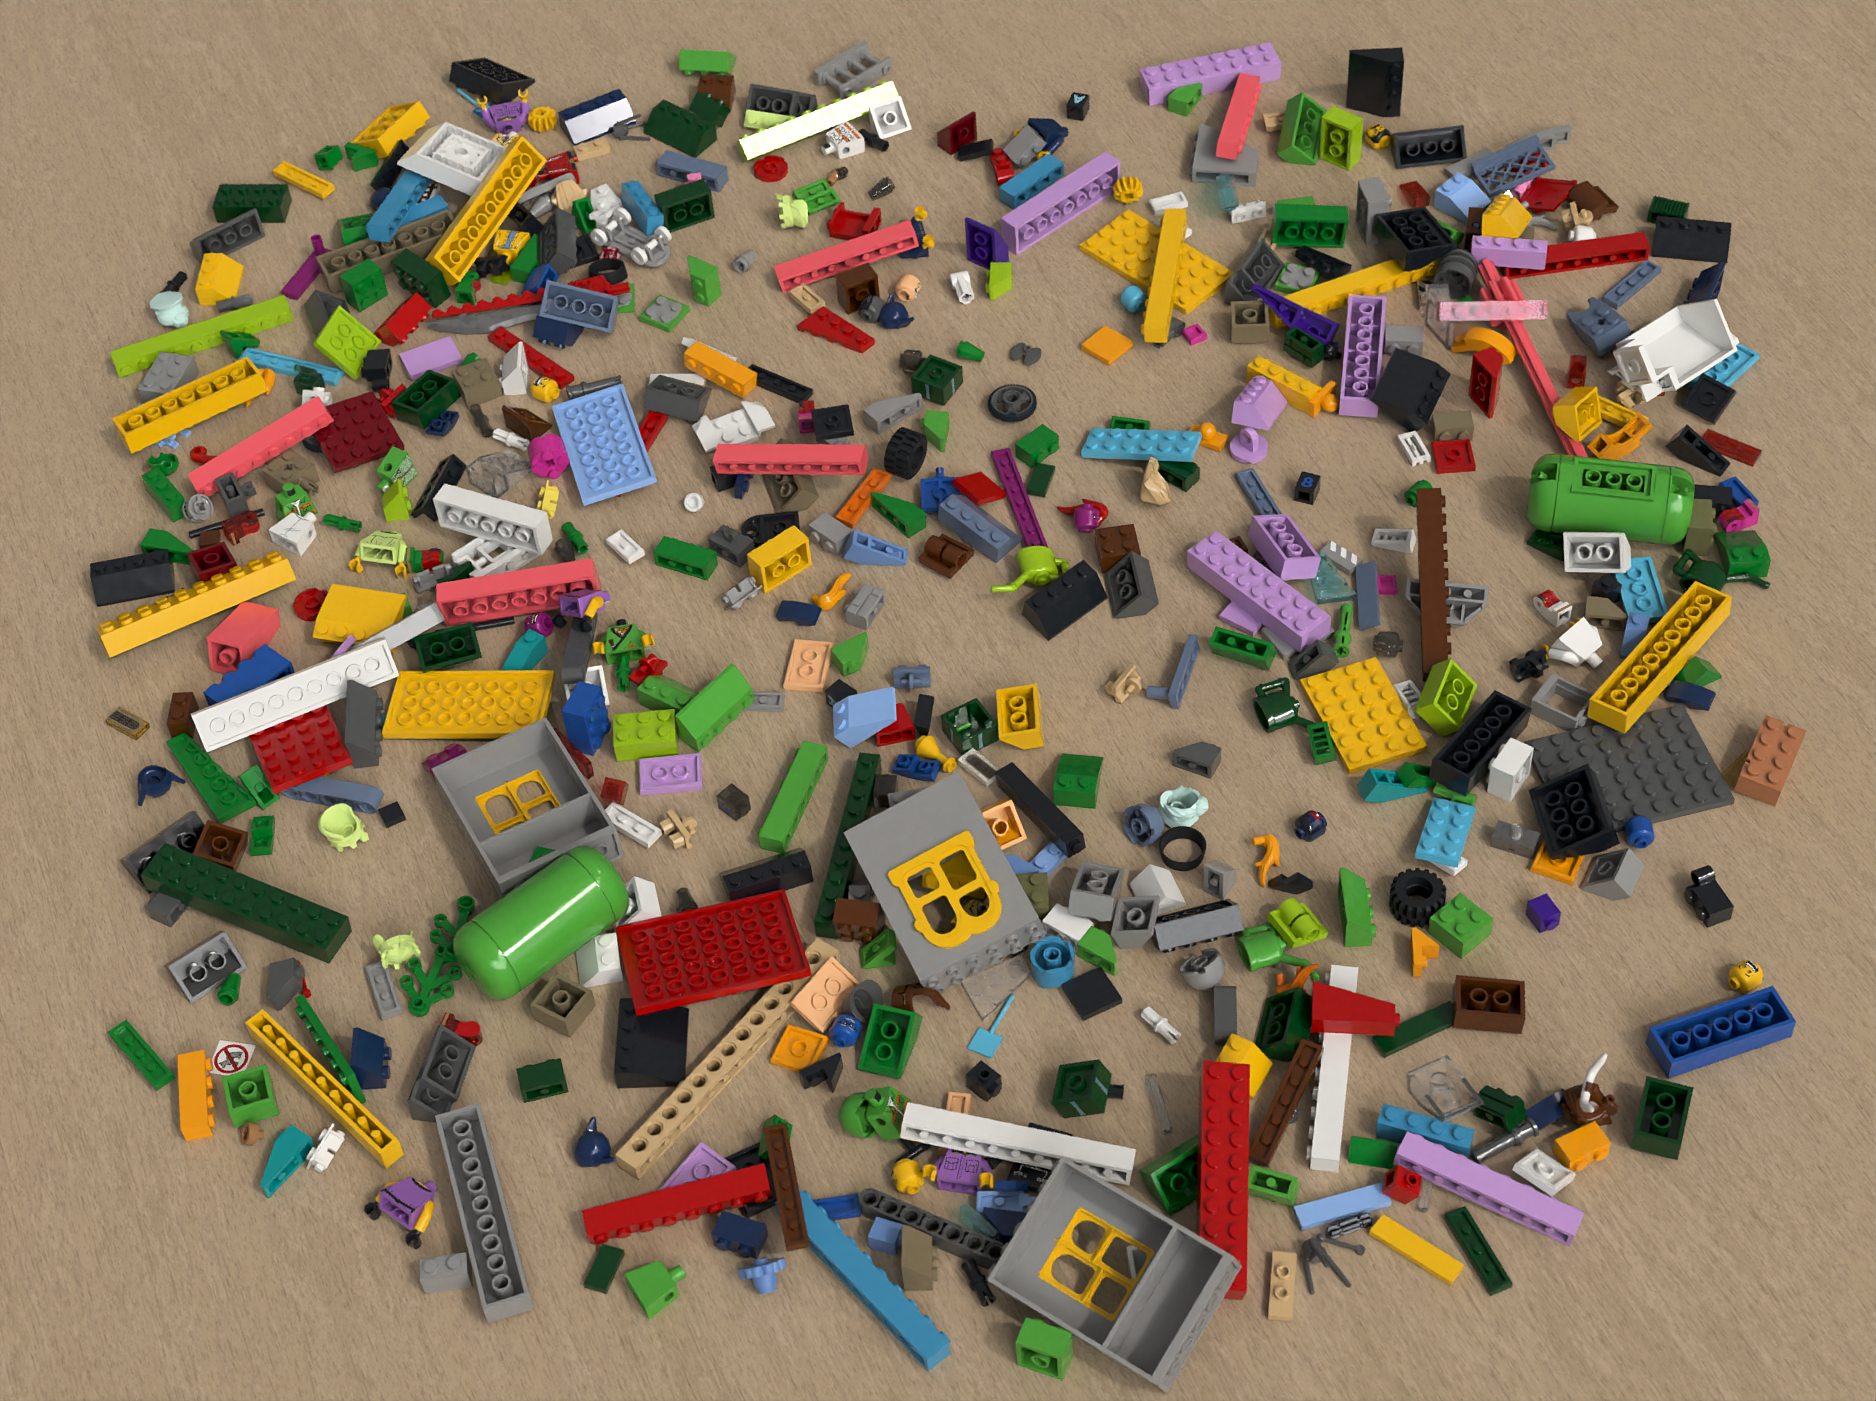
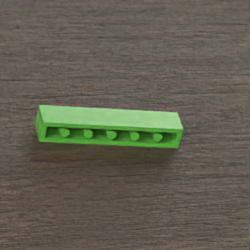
(793, 797)

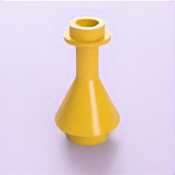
(928, 748)

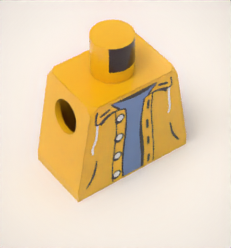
(510, 244)

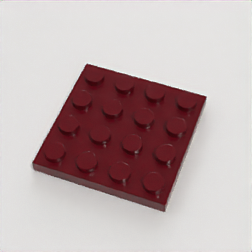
(357, 434)

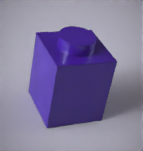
(1543, 913)

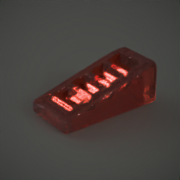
(1415, 194)

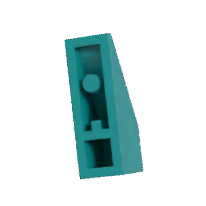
(527, 652)
(1384, 786)
(286, 1157)

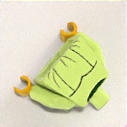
(381, 548)

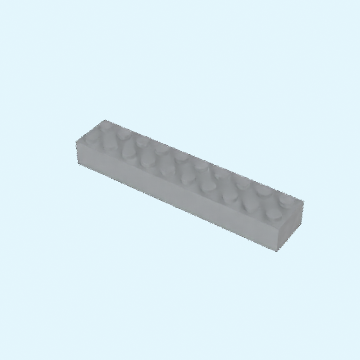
(484, 1213)

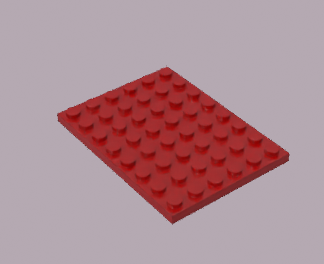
(711, 952)

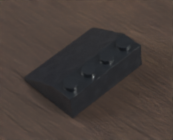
(489, 79)
(1375, 81)
(1412, 237)
(1410, 389)
(1574, 814)
(650, 1047)

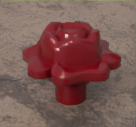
(610, 252)

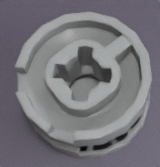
(198, 508)

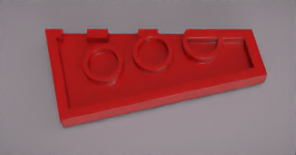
(836, 329)

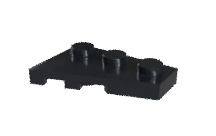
(1325, 264)

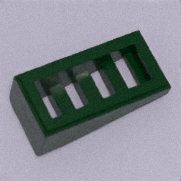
(1550, 549)

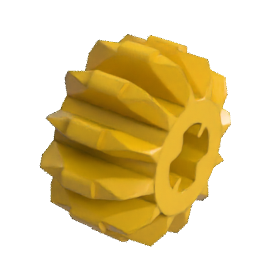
(542, 119)
(1127, 190)

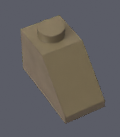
(1604, 614)

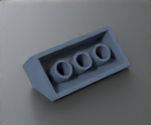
(579, 306)
(977, 527)

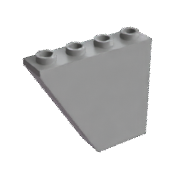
(1208, 166)

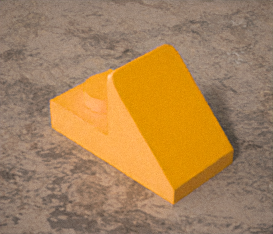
(1421, 949)

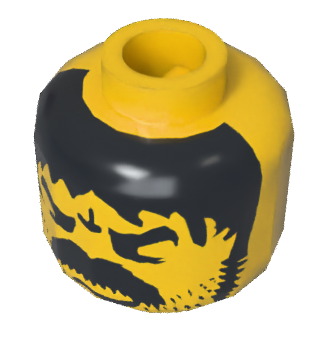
(1376, 136)

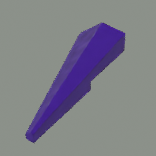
(1297, 315)

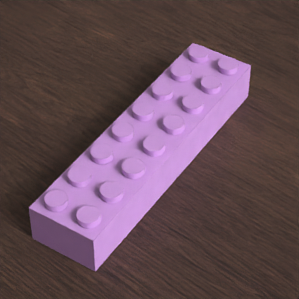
(1214, 71)
(1060, 203)
(1362, 355)
(1258, 591)

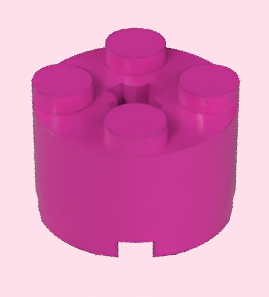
(548, 456)

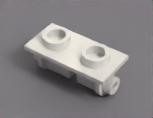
(1249, 212)
(329, 1140)

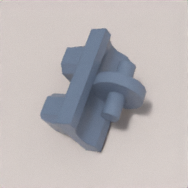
(912, 676)

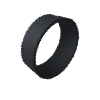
(609, 264)
(1182, 832)

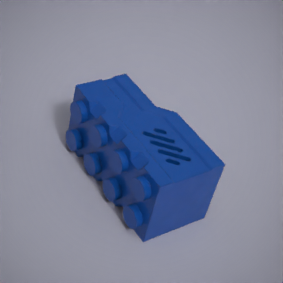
(261, 669)

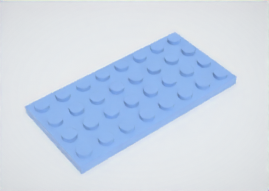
(604, 444)

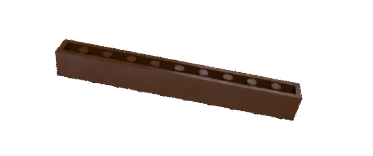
(1432, 578)

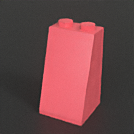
(241, 635)

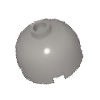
(1203, 971)

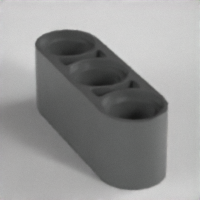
(1224, 1013)

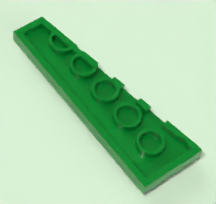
(216, 787)
(329, 1048)

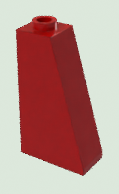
(1350, 1012)

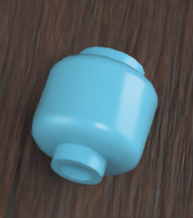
(1133, 299)

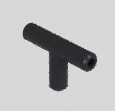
(913, 1150)

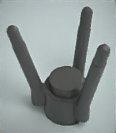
(622, 129)
(1316, 1253)

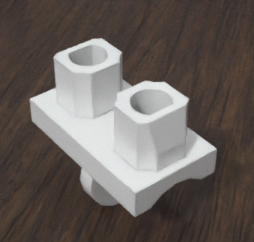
(604, 212)

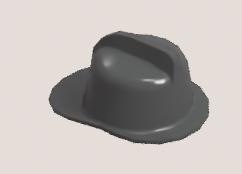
(861, 1000)

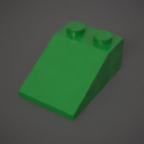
(354, 228)
(1743, 553)
(1077, 781)
(889, 1040)

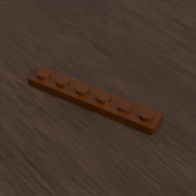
(1285, 1102)
(786, 1187)

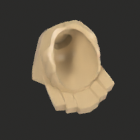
(565, 193)
(1153, 486)

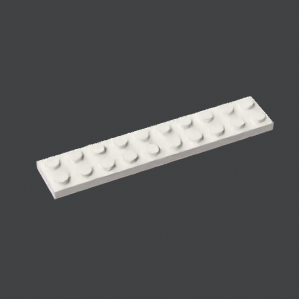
(293, 695)

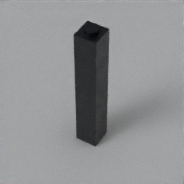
(1040, 810)

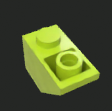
(1000, 279)
(395, 502)

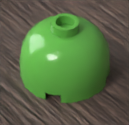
(853, 1116)

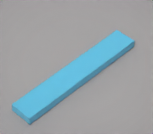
(285, 365)

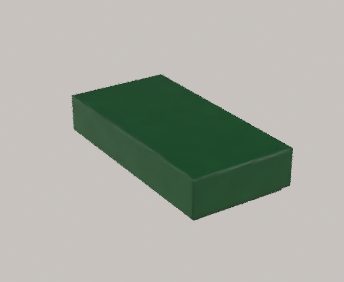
(1040, 480)
(604, 1268)

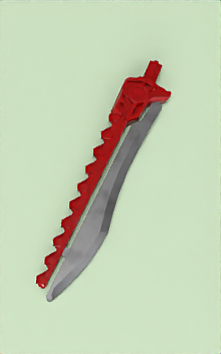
(491, 321)

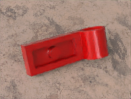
(1002, 166)

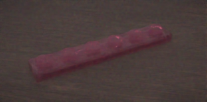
(1492, 310)

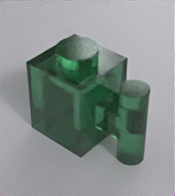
(307, 379)

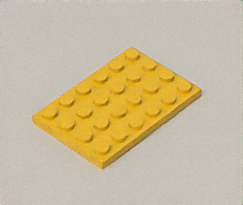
(1363, 715)

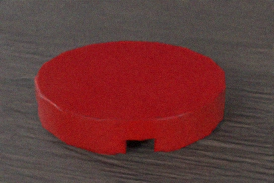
(771, 168)
(309, 603)

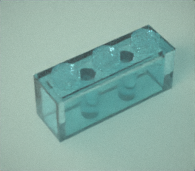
(1227, 192)

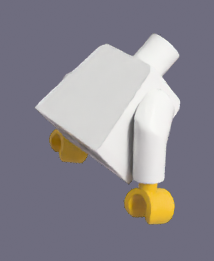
(1577, 645)

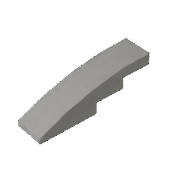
(1550, 137)

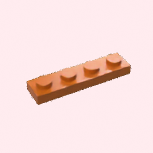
(861, 499)

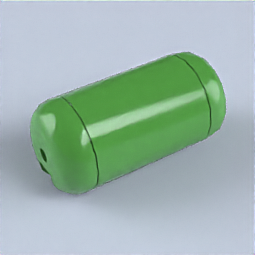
(1611, 496)
(541, 922)

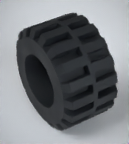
(905, 453)
(1416, 883)

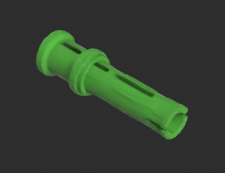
(1339, 642)

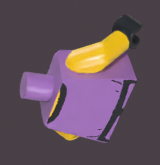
(581, 604)
(408, 1204)

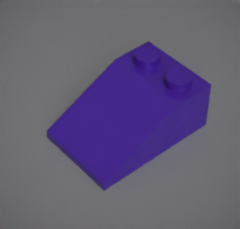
(984, 244)

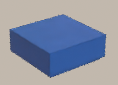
(1011, 1186)

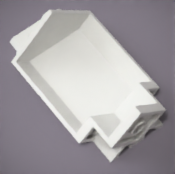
(1674, 348)

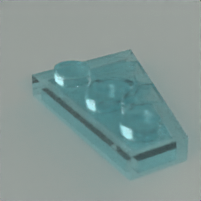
(1329, 585)

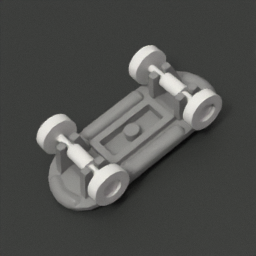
(633, 243)

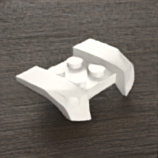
(734, 428)

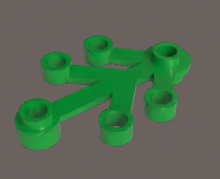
(465, 906)
(429, 983)

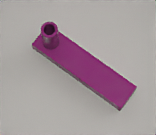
(307, 272)

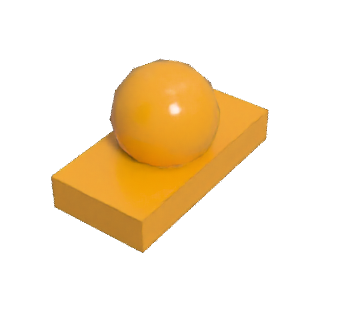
(1324, 399)
(1210, 437)

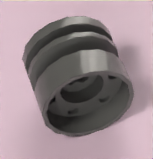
(1457, 271)

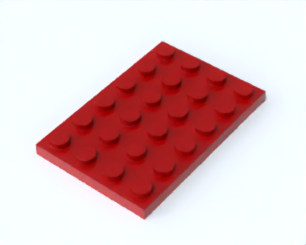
(300, 749)

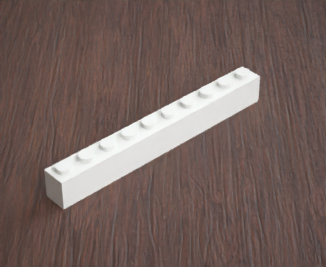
(1332, 1085)
(1015, 1142)

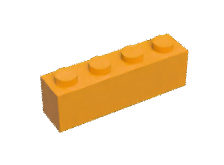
(720, 369)
(195, 1095)

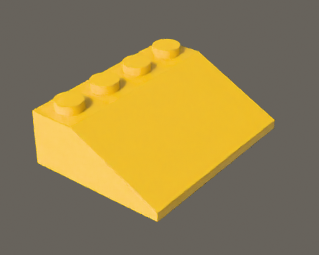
(392, 125)
(356, 613)

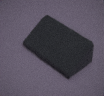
(923, 714)

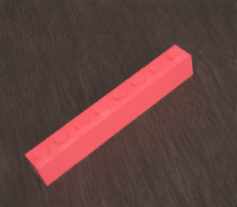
(1238, 116)
(846, 255)
(262, 445)
(791, 459)

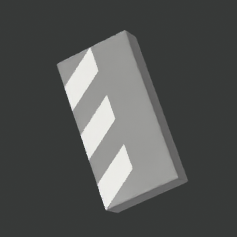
(1341, 557)

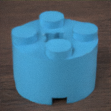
(1052, 962)

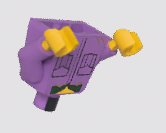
(506, 116)
(960, 1172)

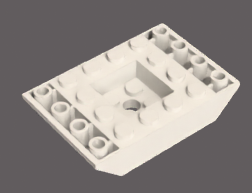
(452, 157)

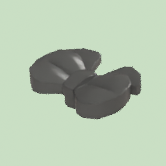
(1031, 355)

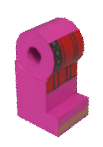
(805, 415)
(1739, 517)

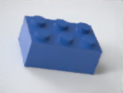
(586, 717)

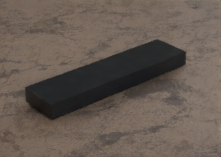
(390, 169)
(781, 385)

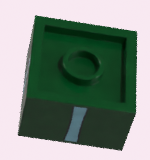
(937, 379)
(980, 734)
(1081, 1088)

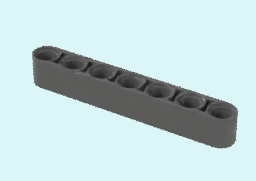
(578, 652)
(925, 1221)

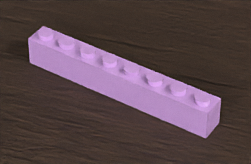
(1489, 1188)

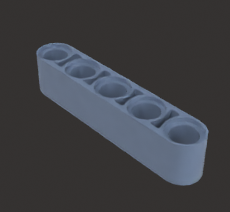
(334, 791)

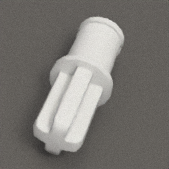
(510, 439)
(1160, 1024)

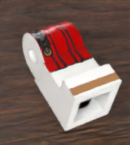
(1551, 608)

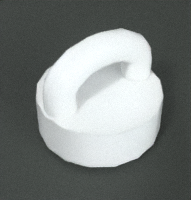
(694, 502)

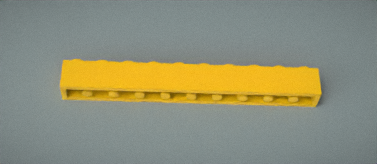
(1164, 276)
(1364, 282)
(325, 1089)

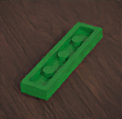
(141, 1055)

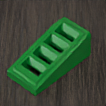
(1326, 756)
(1415, 775)

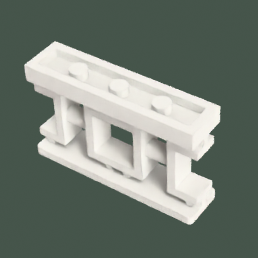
(507, 561)

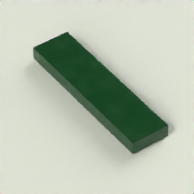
(1416, 1029)
(1478, 1251)

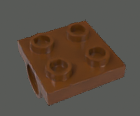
(945, 555)

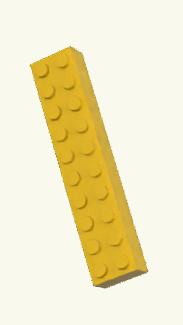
(486, 210)
(195, 603)
(1659, 657)

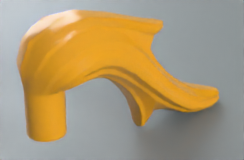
(269, 379)
(830, 599)
(1271, 855)

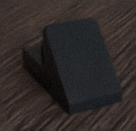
(824, 1070)

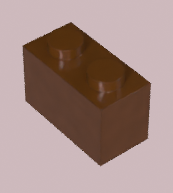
(180, 712)

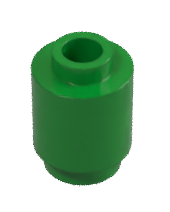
(1410, 494)

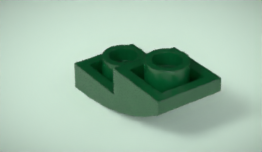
(459, 572)

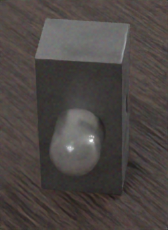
(1515, 839)

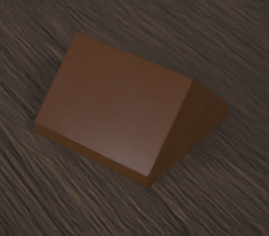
(524, 422)

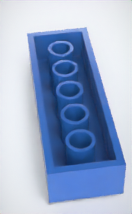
(1720, 1032)

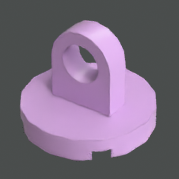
(1248, 446)

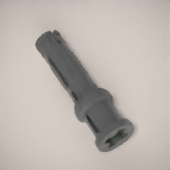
(587, 388)
(1515, 1137)

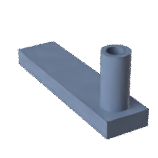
(1180, 681)

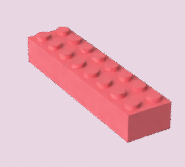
(513, 592)

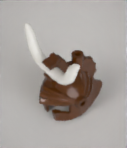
(1588, 1101)

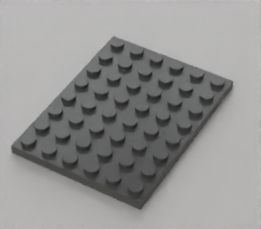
(1649, 771)

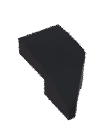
(1293, 884)

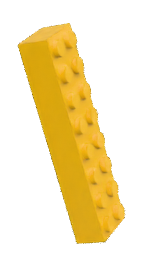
(189, 404)

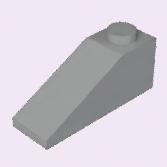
(891, 411)

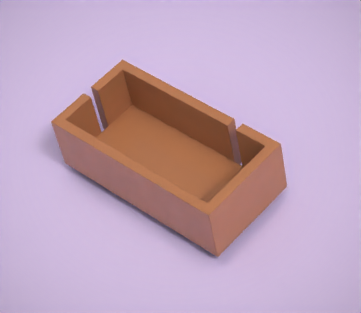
(1770, 760)

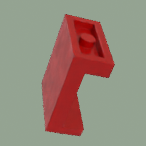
(851, 224)

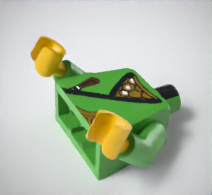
(623, 640)

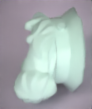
(170, 309)
(1182, 806)

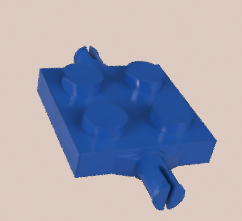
(936, 491)

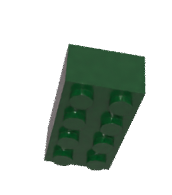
(236, 199)

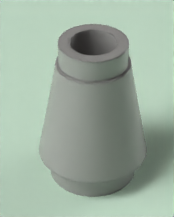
(541, 206)
(744, 261)

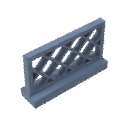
(1507, 158)

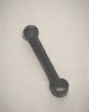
(1359, 1249)

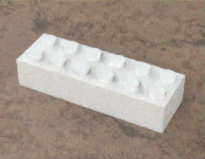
(493, 519)

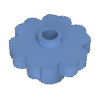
(763, 1273)

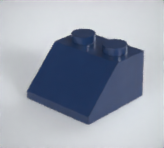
(556, 331)
(370, 1059)

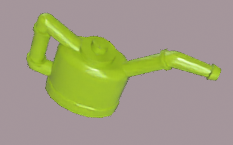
(1036, 566)

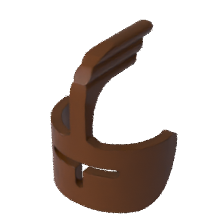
(911, 990)

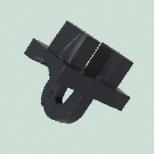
(498, 265)
(1534, 658)

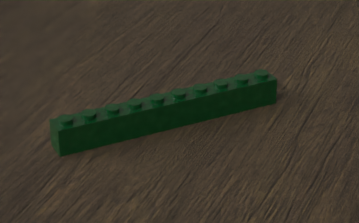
(843, 860)

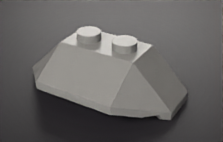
(1464, 600)

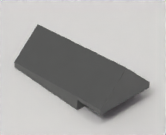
(779, 101)
(1258, 267)
(440, 1075)

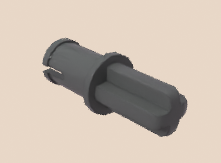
(234, 302)

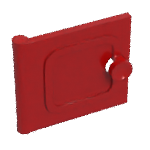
(1547, 193)

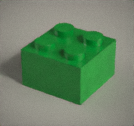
(363, 285)

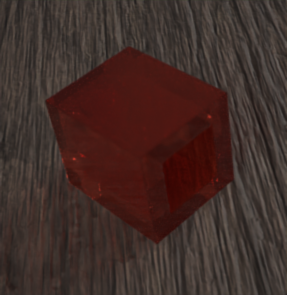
(614, 790)

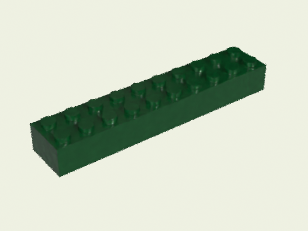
(247, 903)

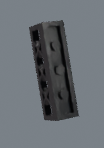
(448, 472)

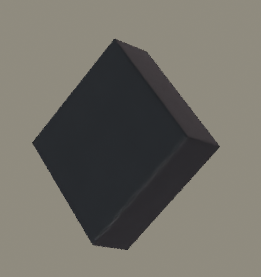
(391, 814)

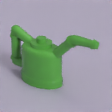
(1263, 948)

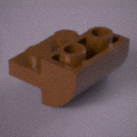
(1592, 199)

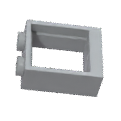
(1568, 690)

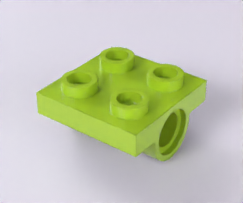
(1297, 923)

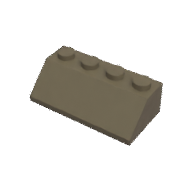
(790, 491)

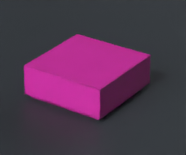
(1194, 334)
(1387, 585)

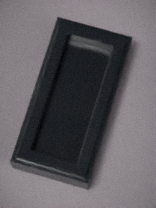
(975, 150)

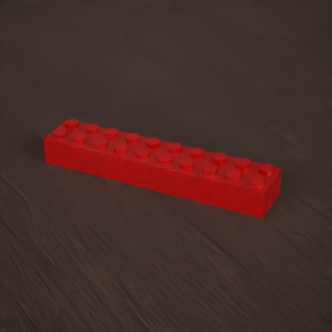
(1224, 1162)

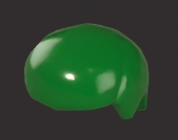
(165, 462)

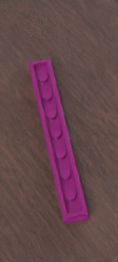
(1018, 498)

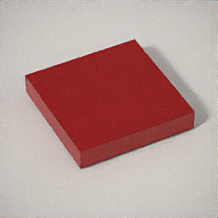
(1453, 456)
(979, 488)

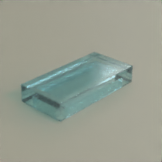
(977, 1222)

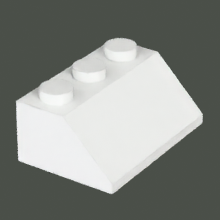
(1596, 552)

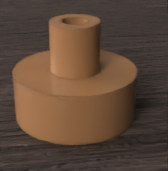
(250, 1133)

